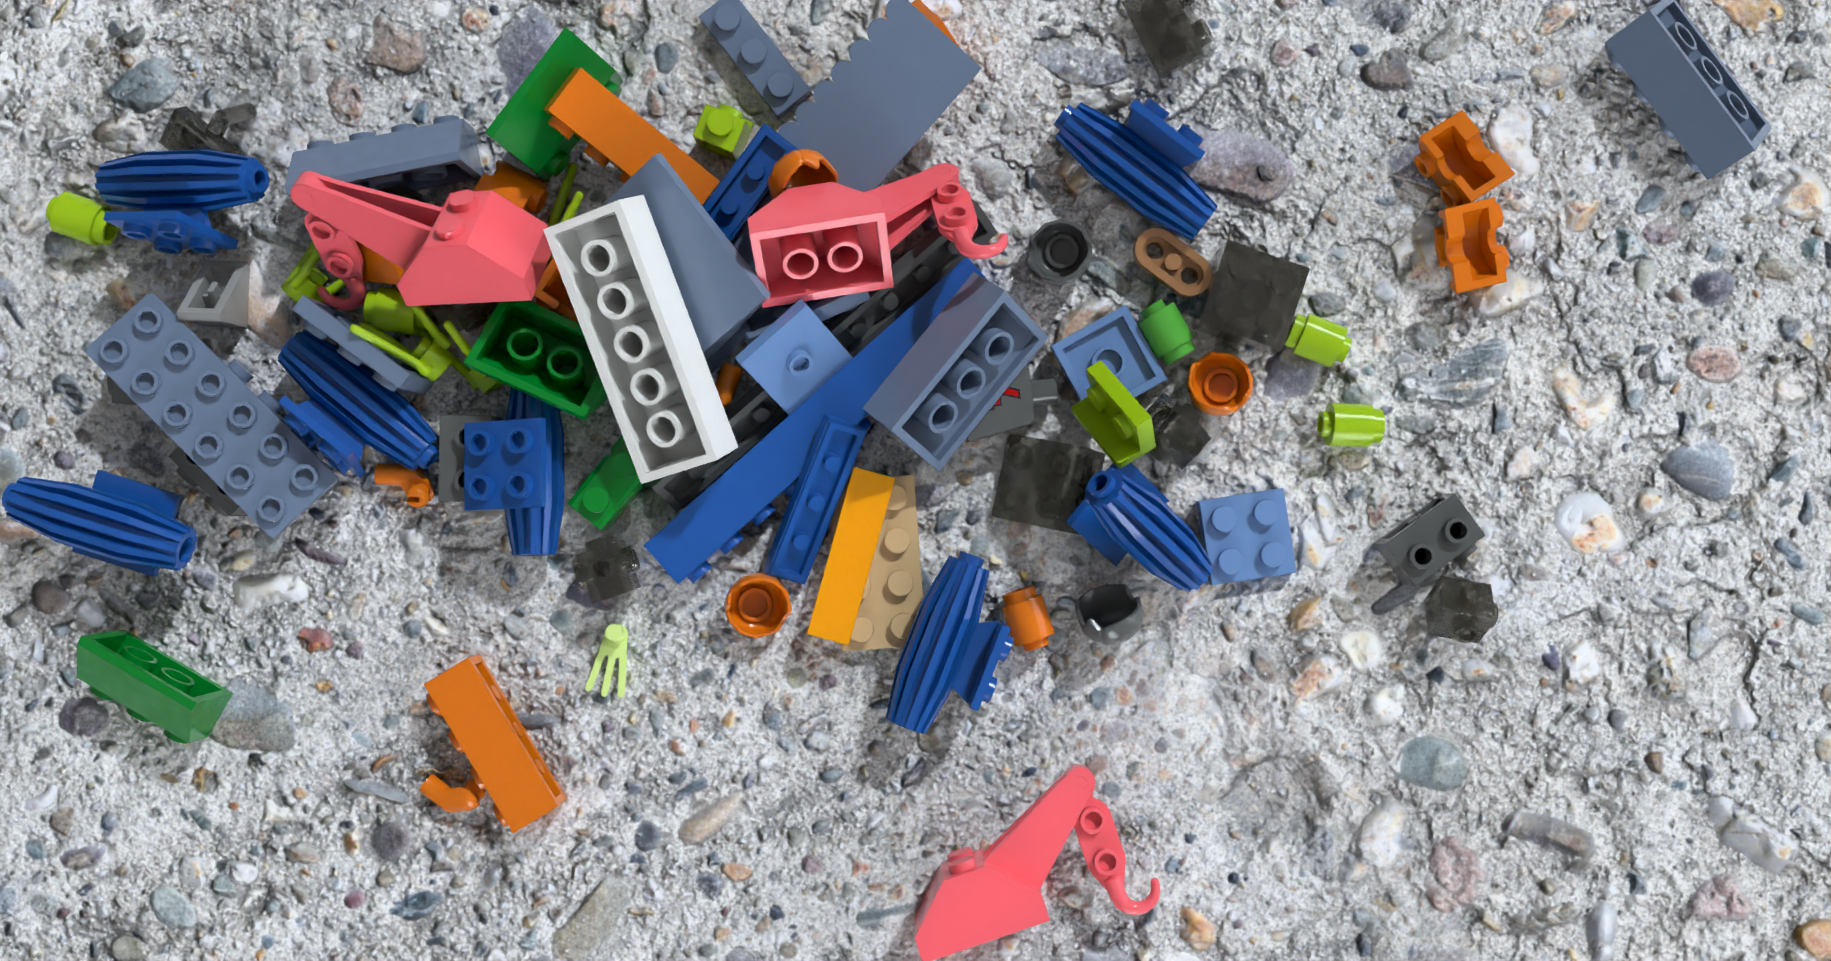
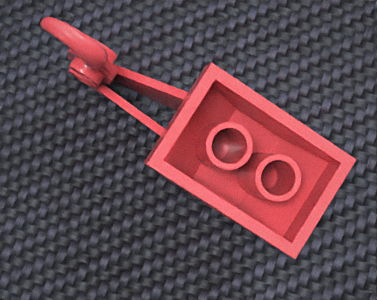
(839, 239)
(450, 254)
(998, 888)

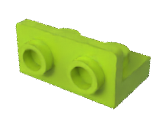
(1114, 417)

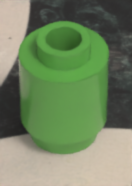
(1166, 331)

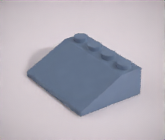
(708, 269)

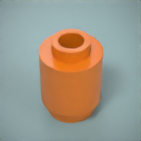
(1027, 618)

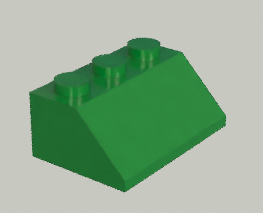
(523, 123)
(539, 356)
(150, 684)

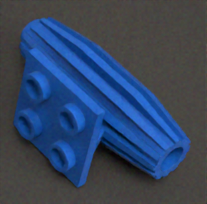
(1141, 162)
(176, 194)
(351, 410)
(521, 470)
(1132, 517)
(110, 522)
(948, 647)

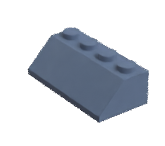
(1688, 88)
(406, 156)
(956, 371)

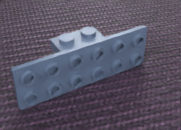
(213, 414)

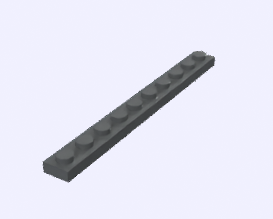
(759, 413)

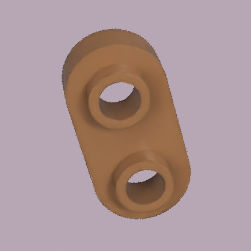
(1173, 260)

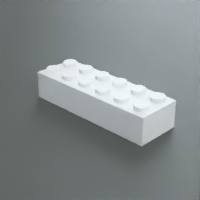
(641, 338)

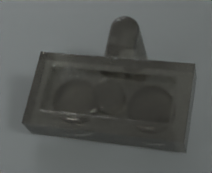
(190, 132)

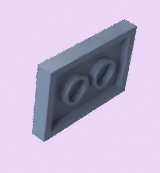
(330, 322)

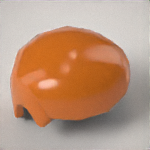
(800, 169)
(1219, 383)
(757, 605)

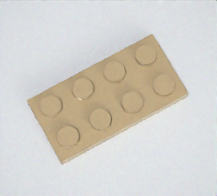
(895, 577)

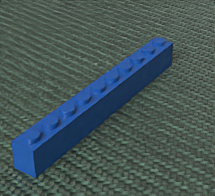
(775, 463)

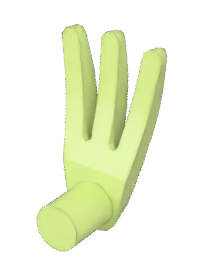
(614, 646)

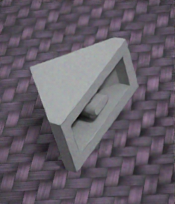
(218, 295)

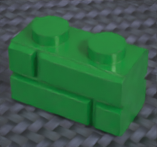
(608, 488)

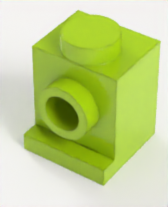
(723, 131)

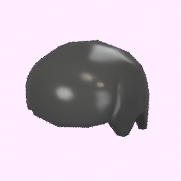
(1060, 252)
(1109, 614)

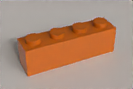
(618, 133)
(494, 743)

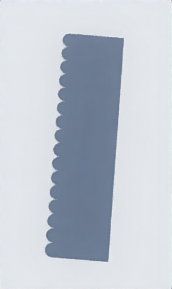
(874, 107)

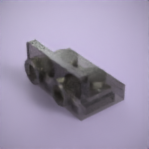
(1169, 33)

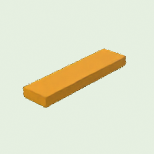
(851, 556)

